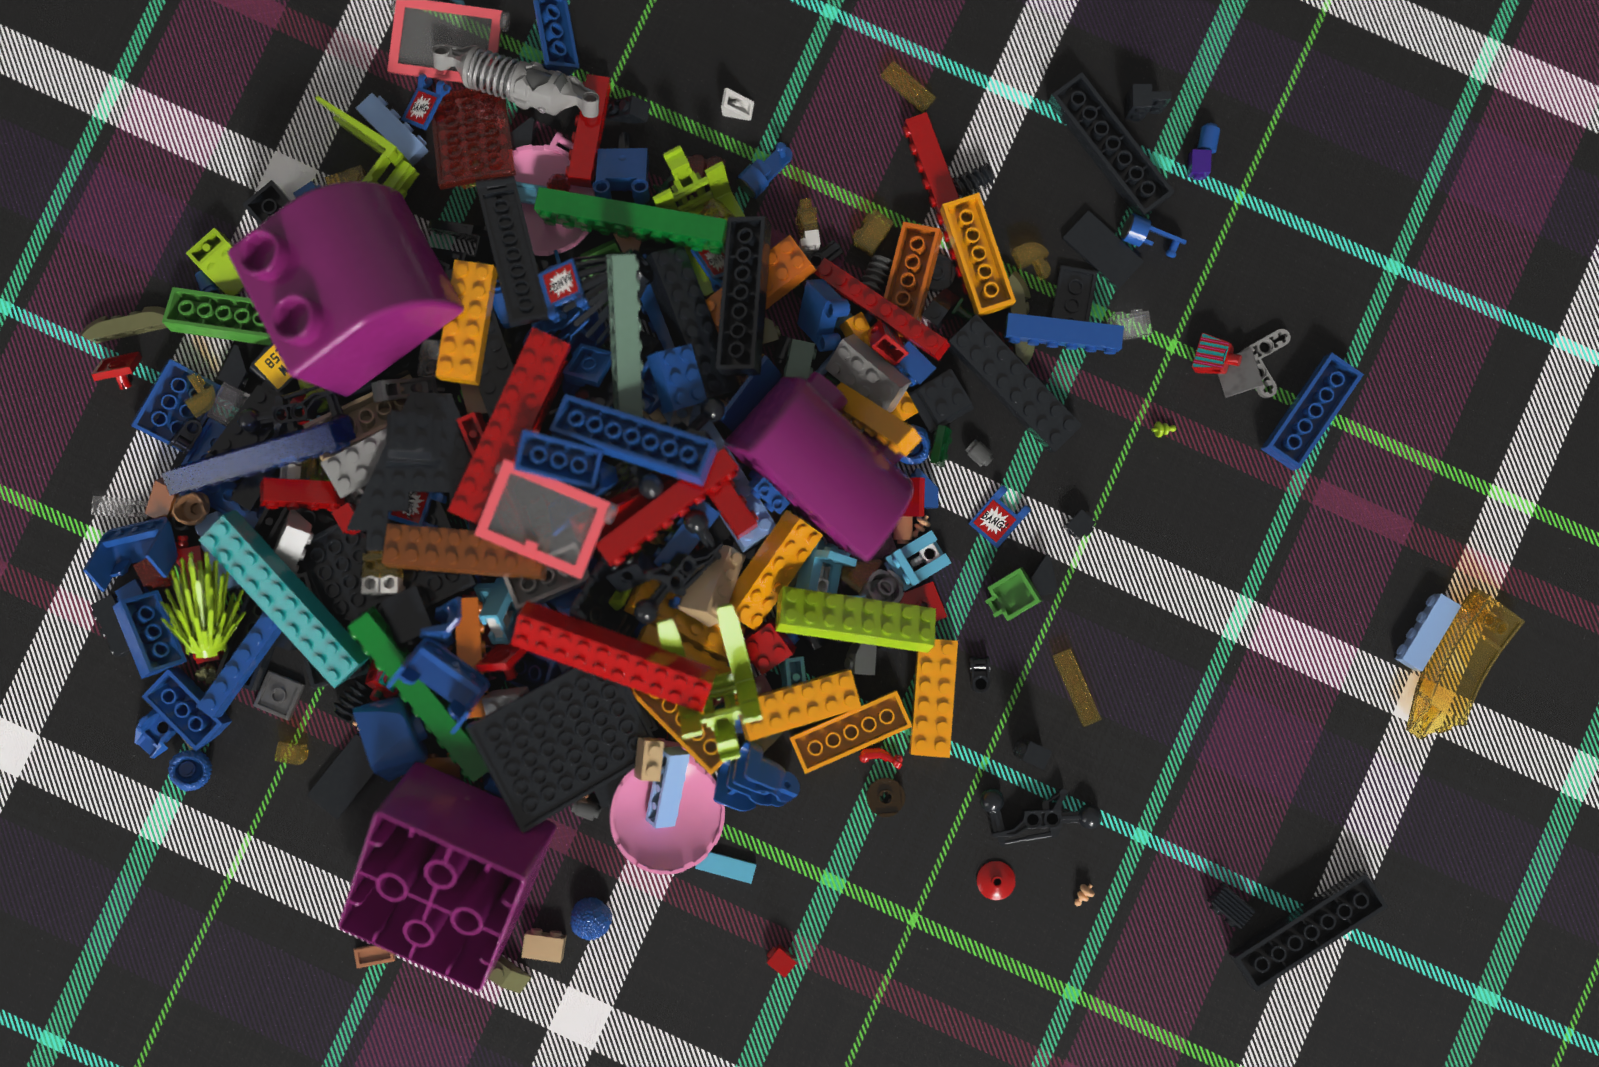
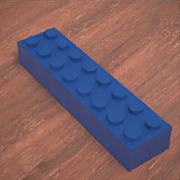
(634, 439)

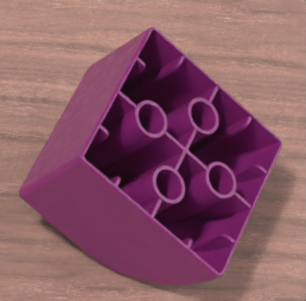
(344, 283)
(824, 464)
(444, 876)

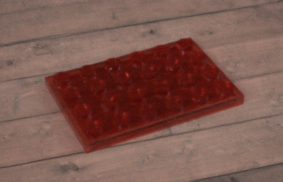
(472, 138)

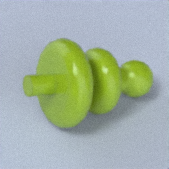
(1160, 429)

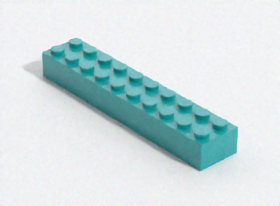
(284, 598)

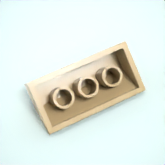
(713, 587)

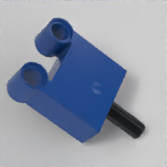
(623, 171)
(820, 312)

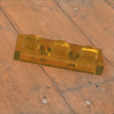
(908, 87)

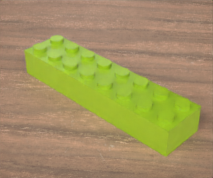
(855, 619)

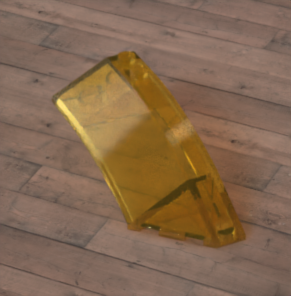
(1461, 664)

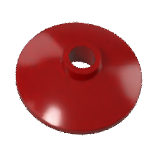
(989, 873)

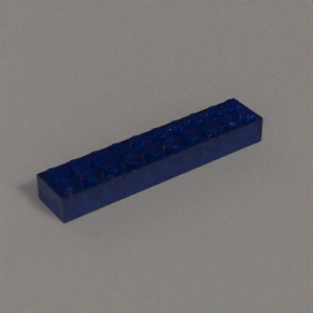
(260, 457)

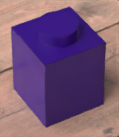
(1199, 164)

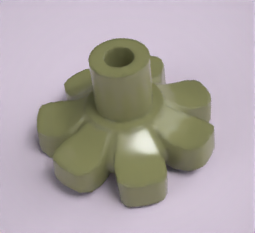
(206, 673)

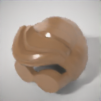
(191, 508)

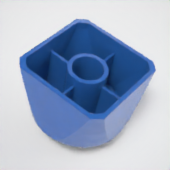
(391, 736)

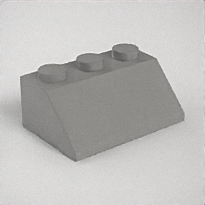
(292, 540)

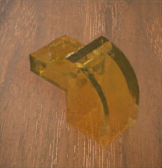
(1033, 254)
(202, 400)

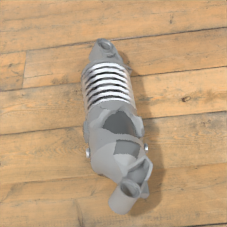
(520, 81)

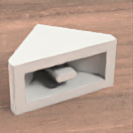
(736, 105)

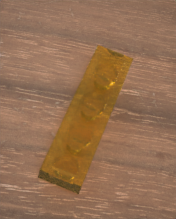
(1076, 687)

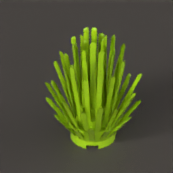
(203, 621)

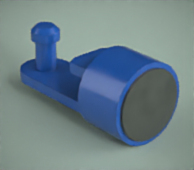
(756, 177)
(1137, 228)

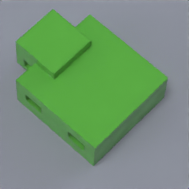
(1013, 595)

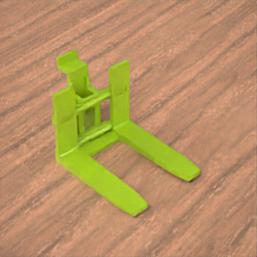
(402, 176)
(687, 182)
(738, 680)

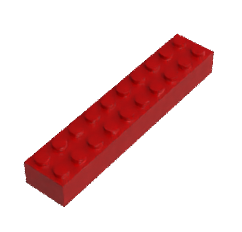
(515, 411)
(613, 656)

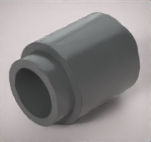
(979, 453)
(586, 809)

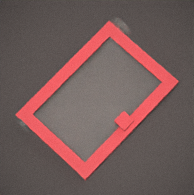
(426, 23)
(544, 519)

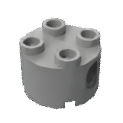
(883, 586)

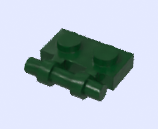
(942, 439)

